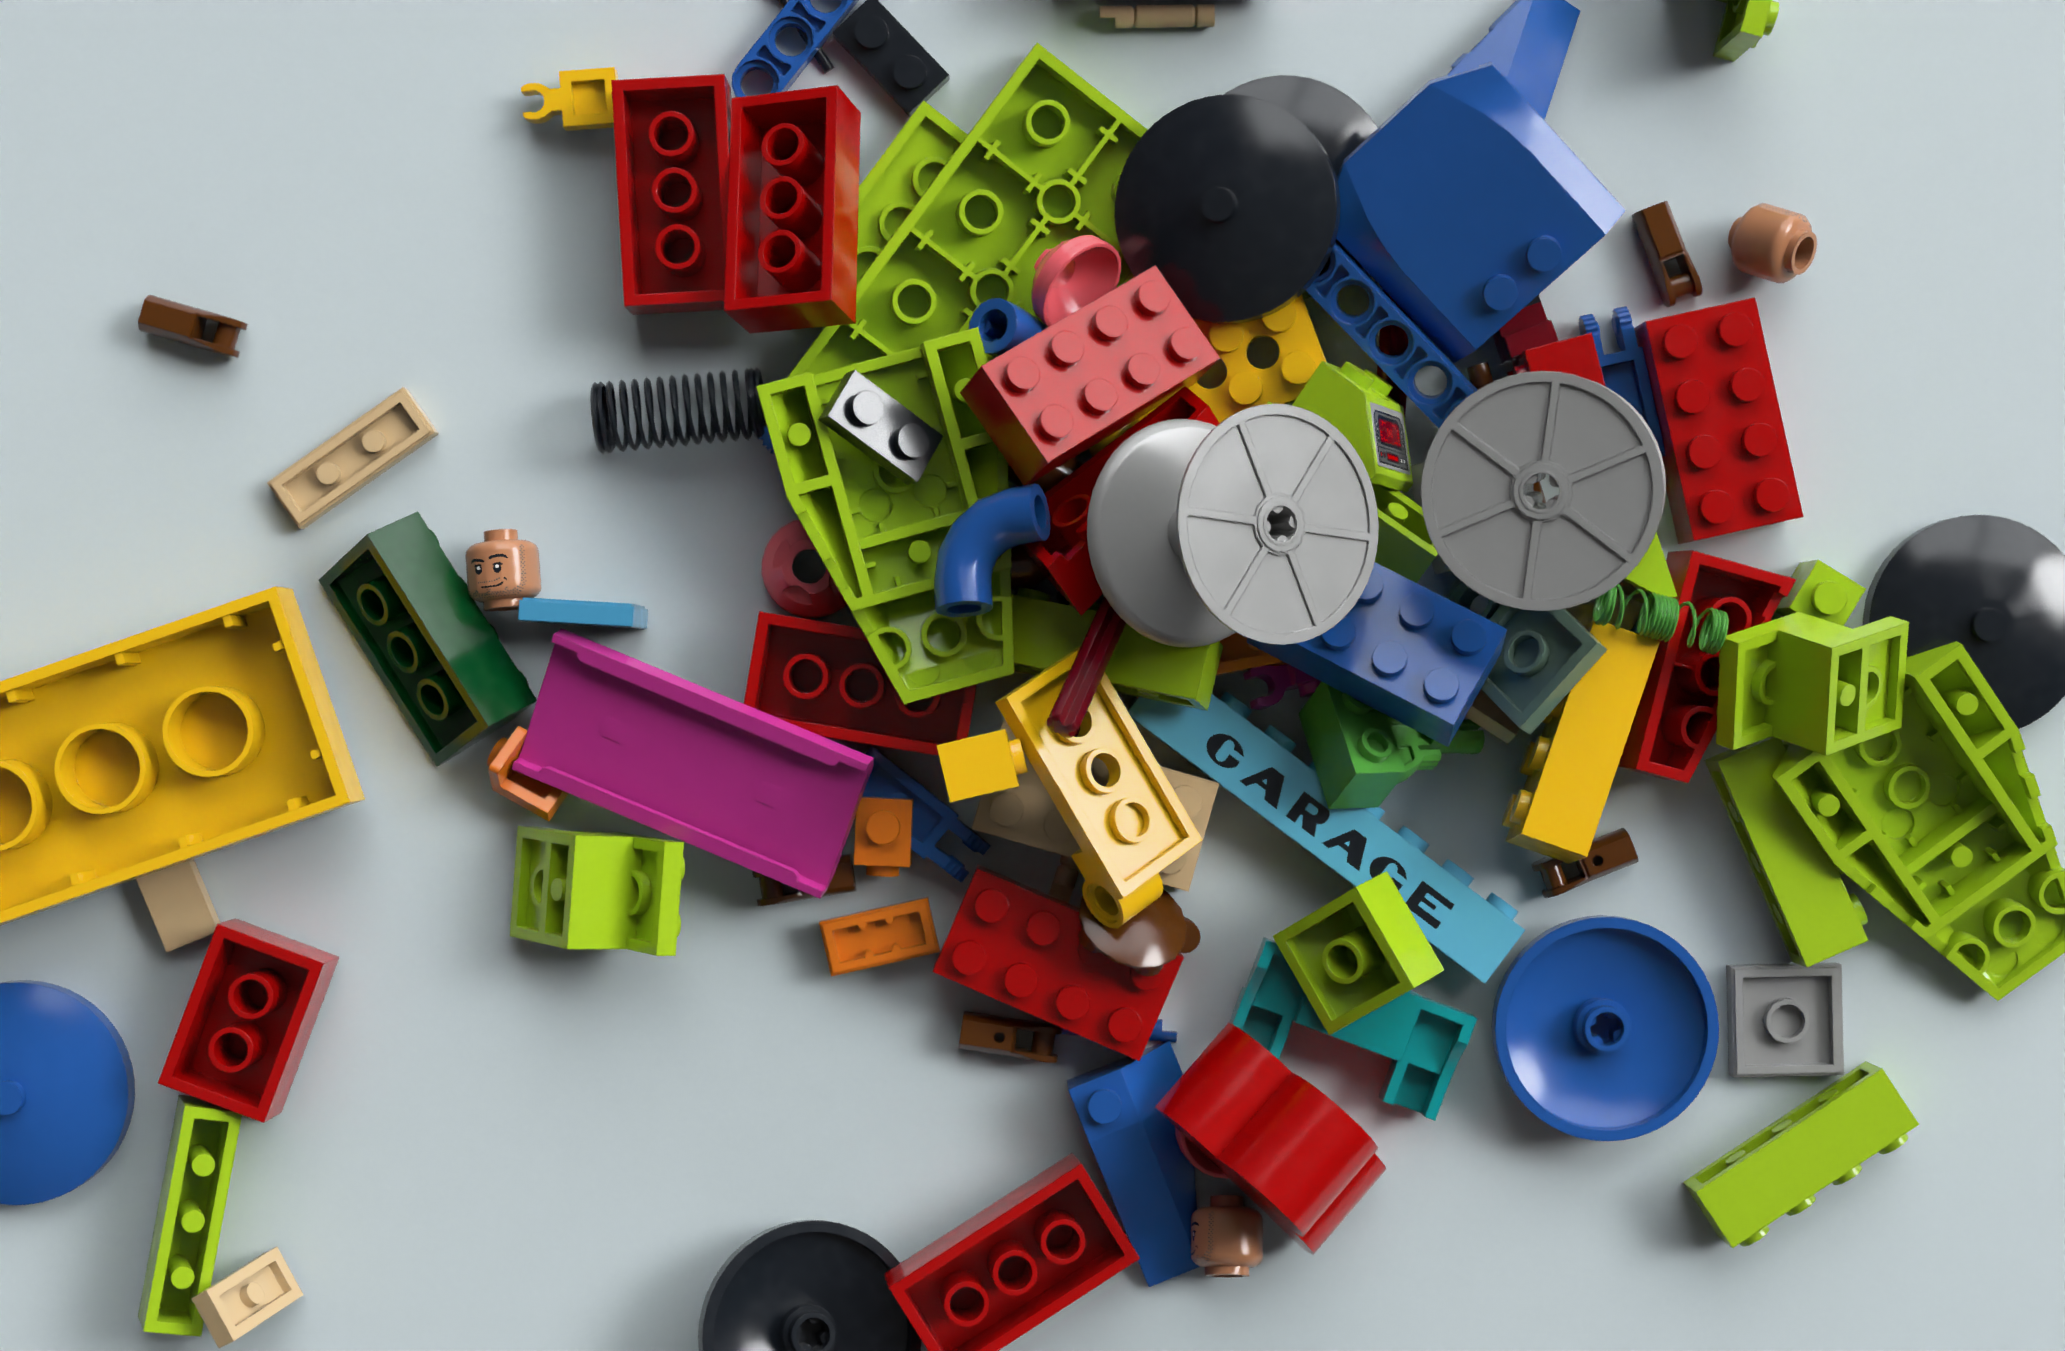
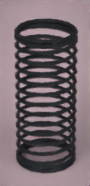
(605, 415)

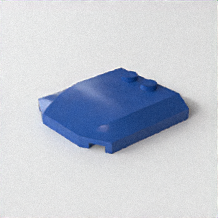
(1468, 207)

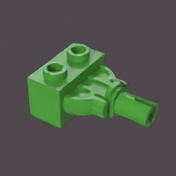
(1368, 753)

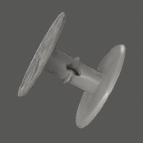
(1496, 526)
(1234, 528)

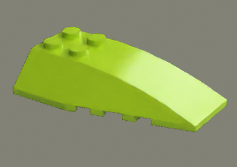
(885, 534)
(1943, 824)

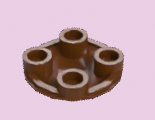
(1143, 941)

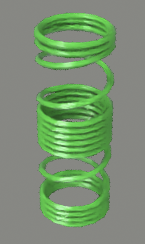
(1660, 617)

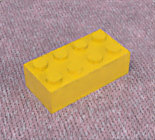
(1580, 750)

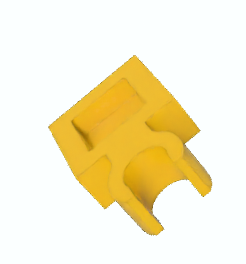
(581, 99)

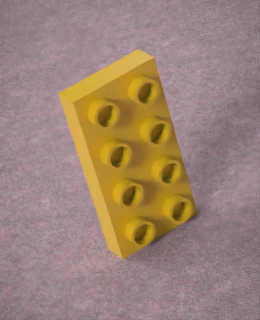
(164, 751)

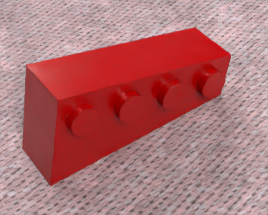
(1681, 691)

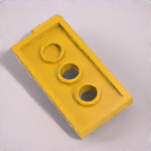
(1245, 384)
(1122, 828)

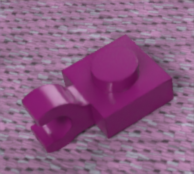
(1279, 680)

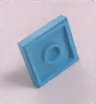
(583, 613)

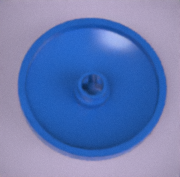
(1605, 1028)
(61, 1091)

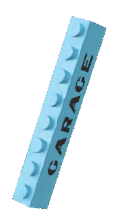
(1350, 841)

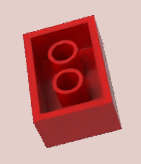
(248, 1020)

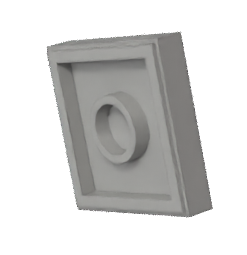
(1785, 1020)

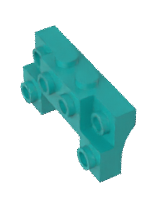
(1412, 1030)

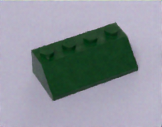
(426, 638)

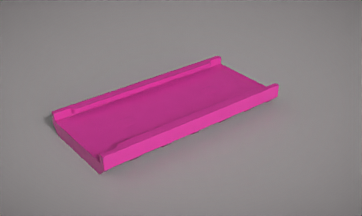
(693, 764)

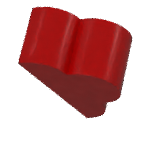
(1274, 1136)

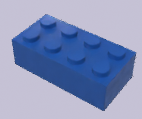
(1403, 654)

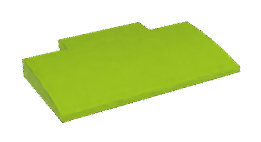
(971, 213)

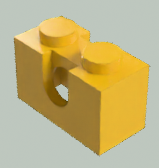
(981, 764)

